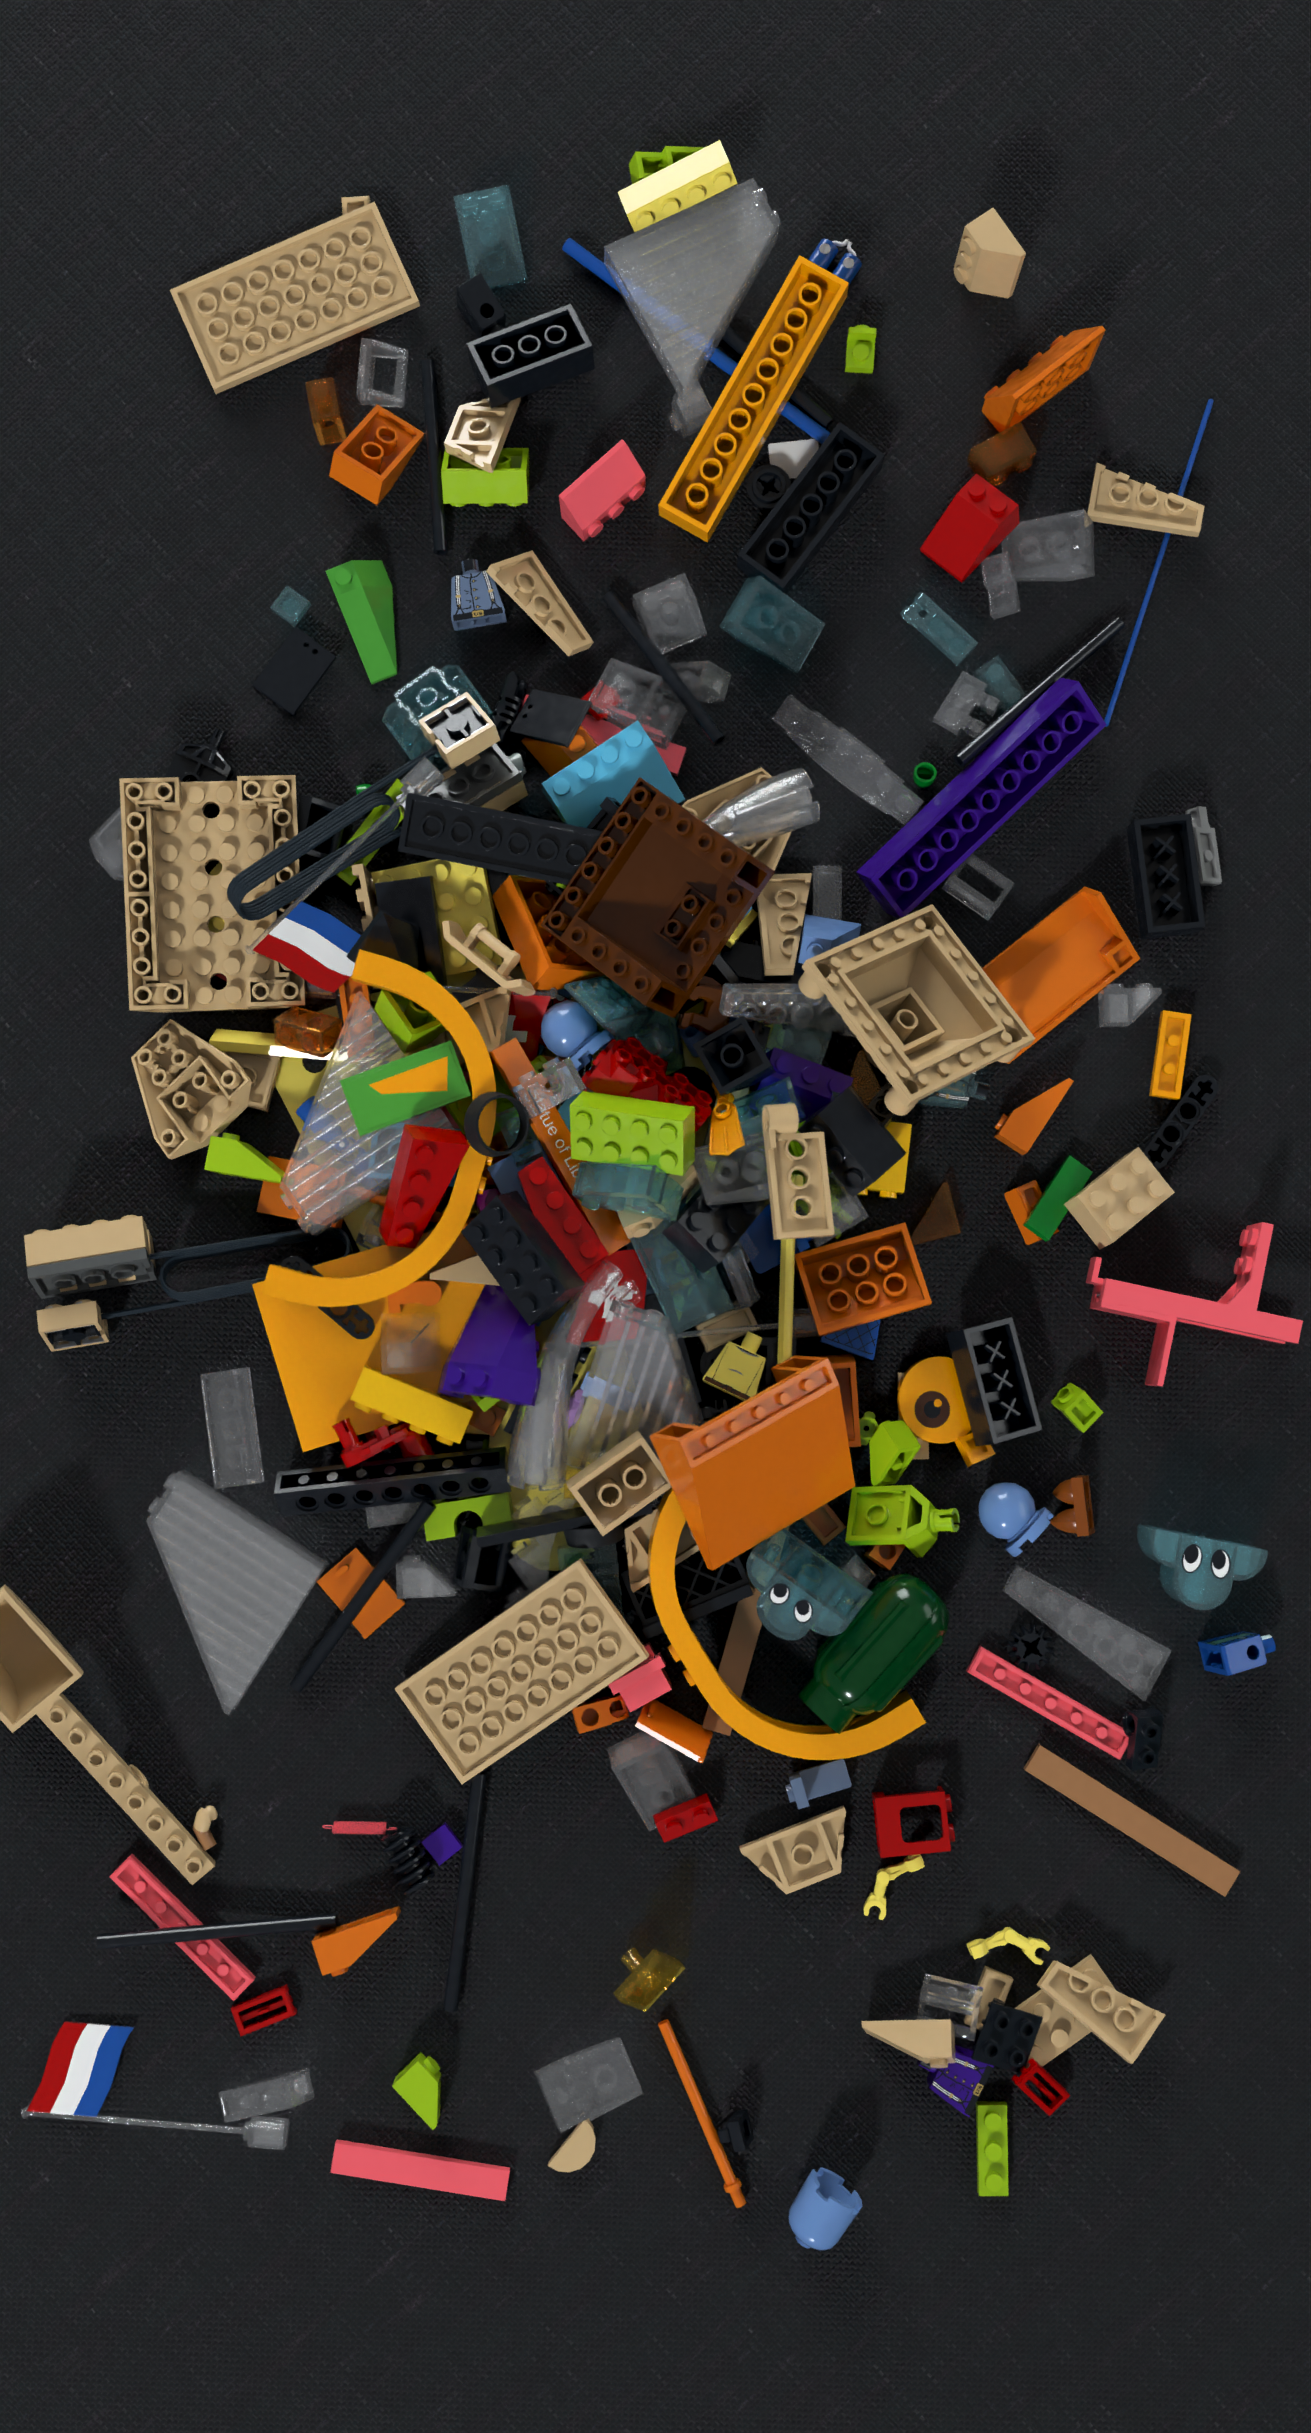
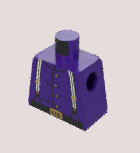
(959, 2082)

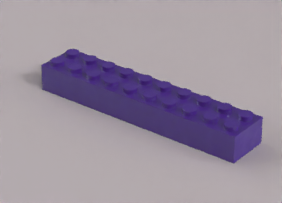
(981, 798)

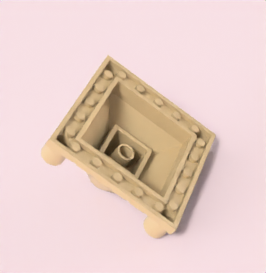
(917, 1005)

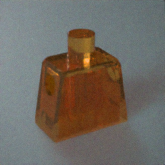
(325, 406)

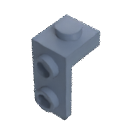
(817, 1782)

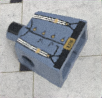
(475, 598)

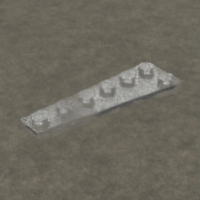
(1107, 1642)

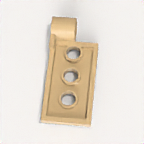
(779, 1129)

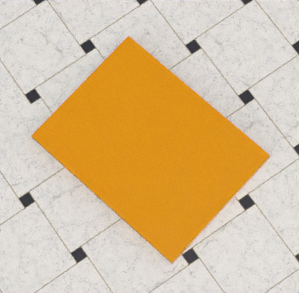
(324, 1362)

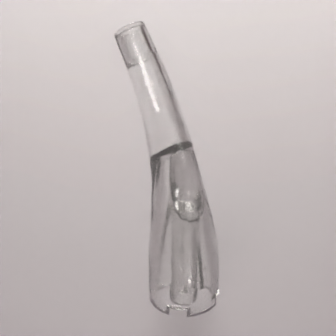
(767, 809)
(542, 1431)

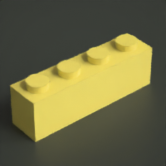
(678, 186)

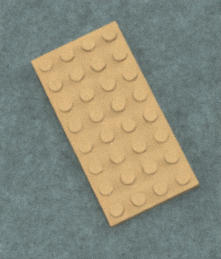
(295, 297)
(522, 1671)

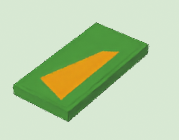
(405, 1088)

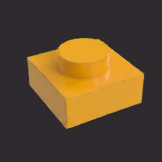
(970, 1452)

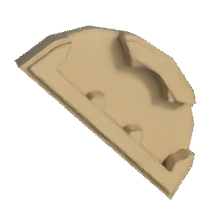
(576, 2149)

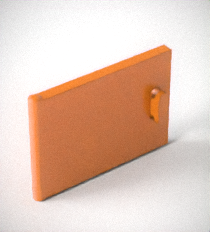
(343, 1583)
(674, 1730)

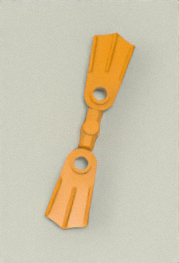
(725, 1127)

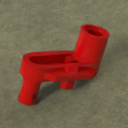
(356, 1451)

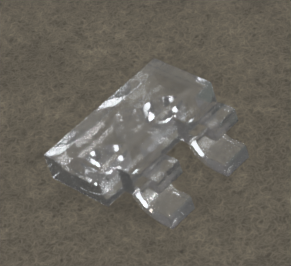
(960, 703)

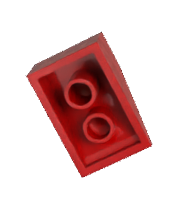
(971, 528)

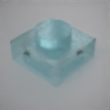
(290, 606)

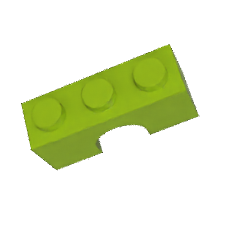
(490, 1507)

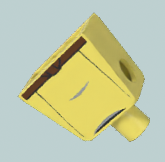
(738, 1368)

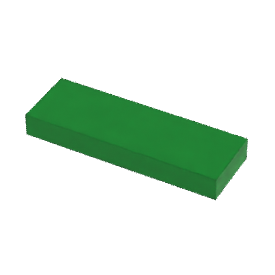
(1050, 1207)

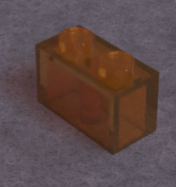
(1002, 455)
(307, 1031)

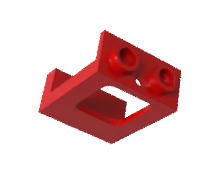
(888, 1822)

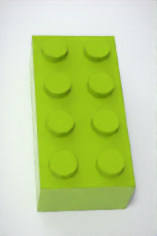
(632, 1132)

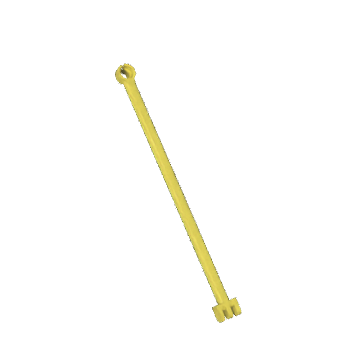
(786, 1291)

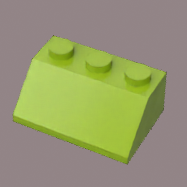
(471, 485)

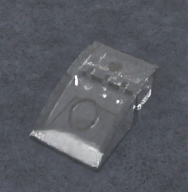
(635, 694)
(588, 2083)

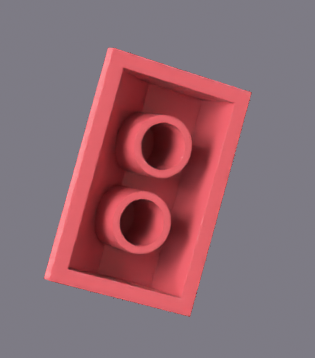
(602, 491)

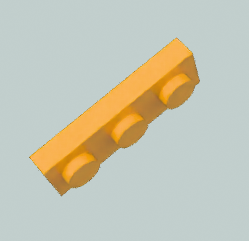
(1170, 1055)

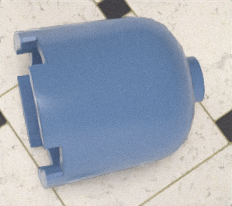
(823, 2210)

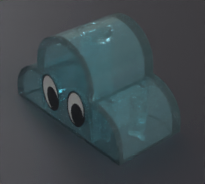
(1198, 1567)
(802, 1589)

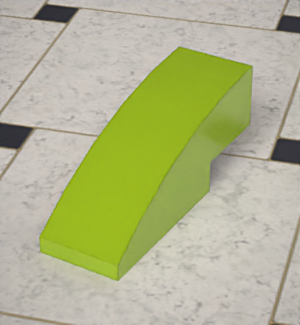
(647, 163)

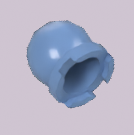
(572, 1033)
(1011, 1514)

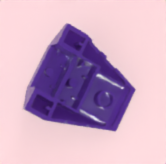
(493, 1354)

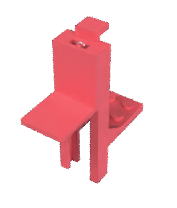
(1232, 1313)

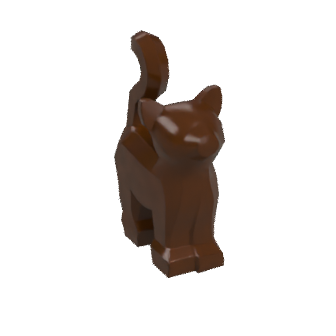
(710, 1018)

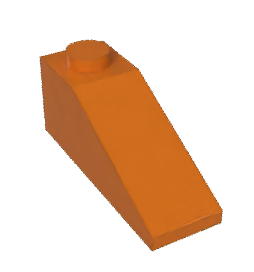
(1026, 1122)
(342, 1946)

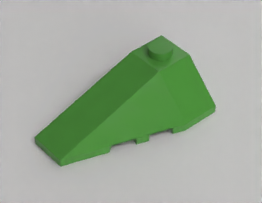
(367, 606)

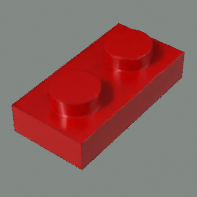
(685, 1817)

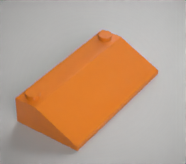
(1062, 962)

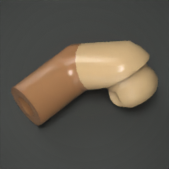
(202, 1824)

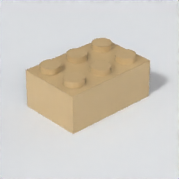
(1119, 1198)

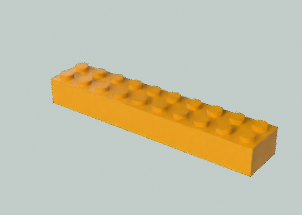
(753, 398)

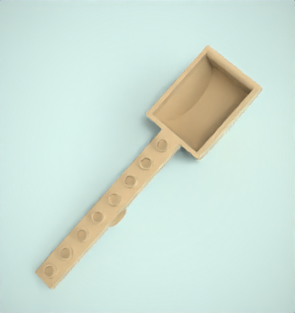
(32, 1681)

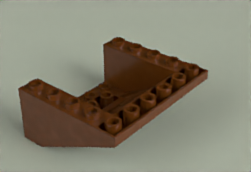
(656, 899)

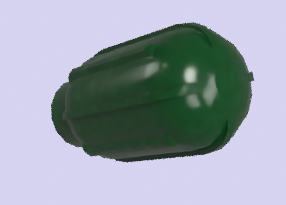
(877, 1651)

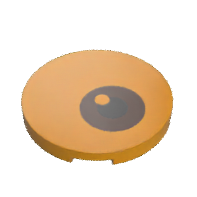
(933, 1401)

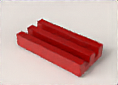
(287, 2001)
(1028, 2074)

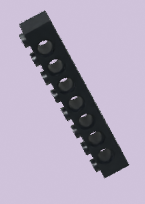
(392, 1481)

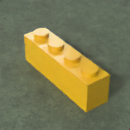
(412, 1405)

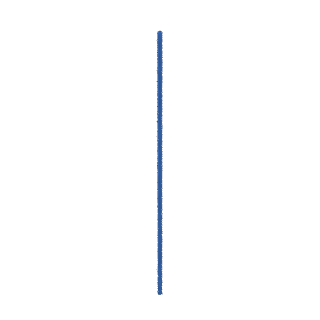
(1156, 568)

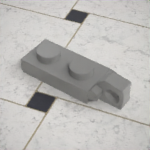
(1205, 847)

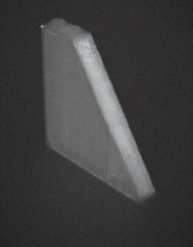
(693, 274)
(331, 1163)
(631, 1385)
(232, 1579)

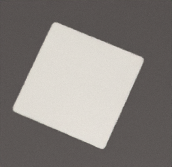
(792, 455)

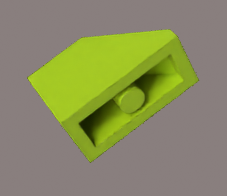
(891, 1452)
(421, 2088)

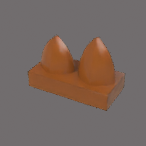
(1080, 1518)

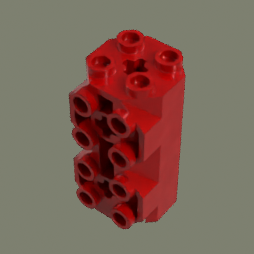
(634, 1072)

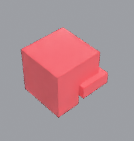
(643, 1681)

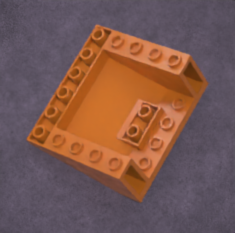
(760, 1460)

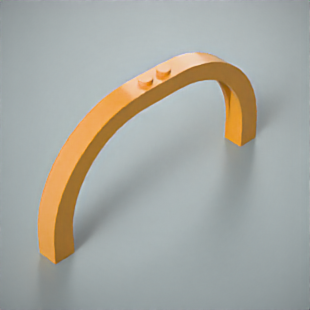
(349, 1291)
(793, 1740)

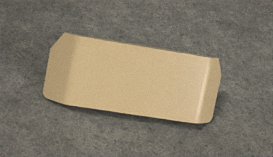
(466, 945)

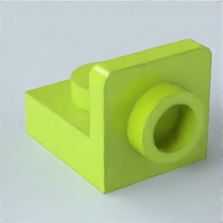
(860, 349)
(1077, 1406)

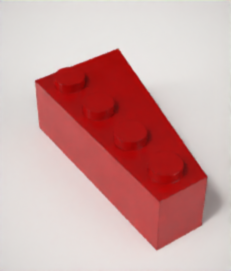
(419, 1180)
(560, 1216)

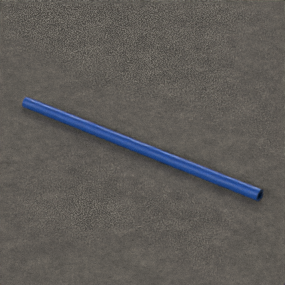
(718, 358)

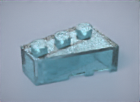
(628, 1189)

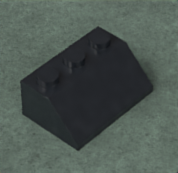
(855, 1141)

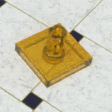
(648, 1978)

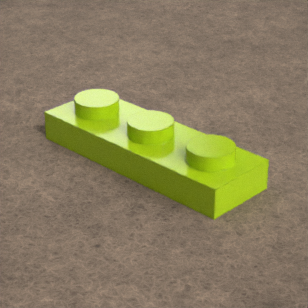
(992, 2148)

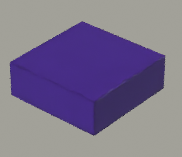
(442, 1843)

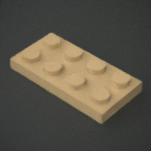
(1059, 2028)

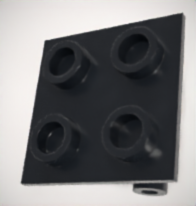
(1006, 2036)

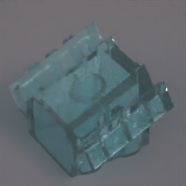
(422, 697)

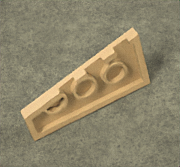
(539, 597)
(1107, 2013)

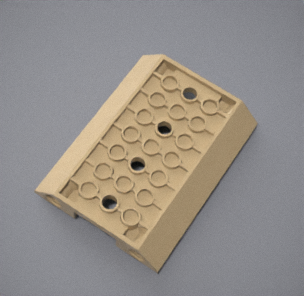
(174, 897)

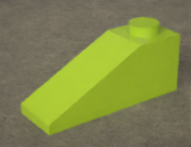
(239, 1159)

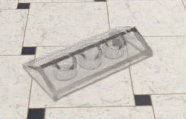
(232, 1428)

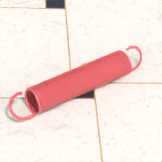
(349, 1827)

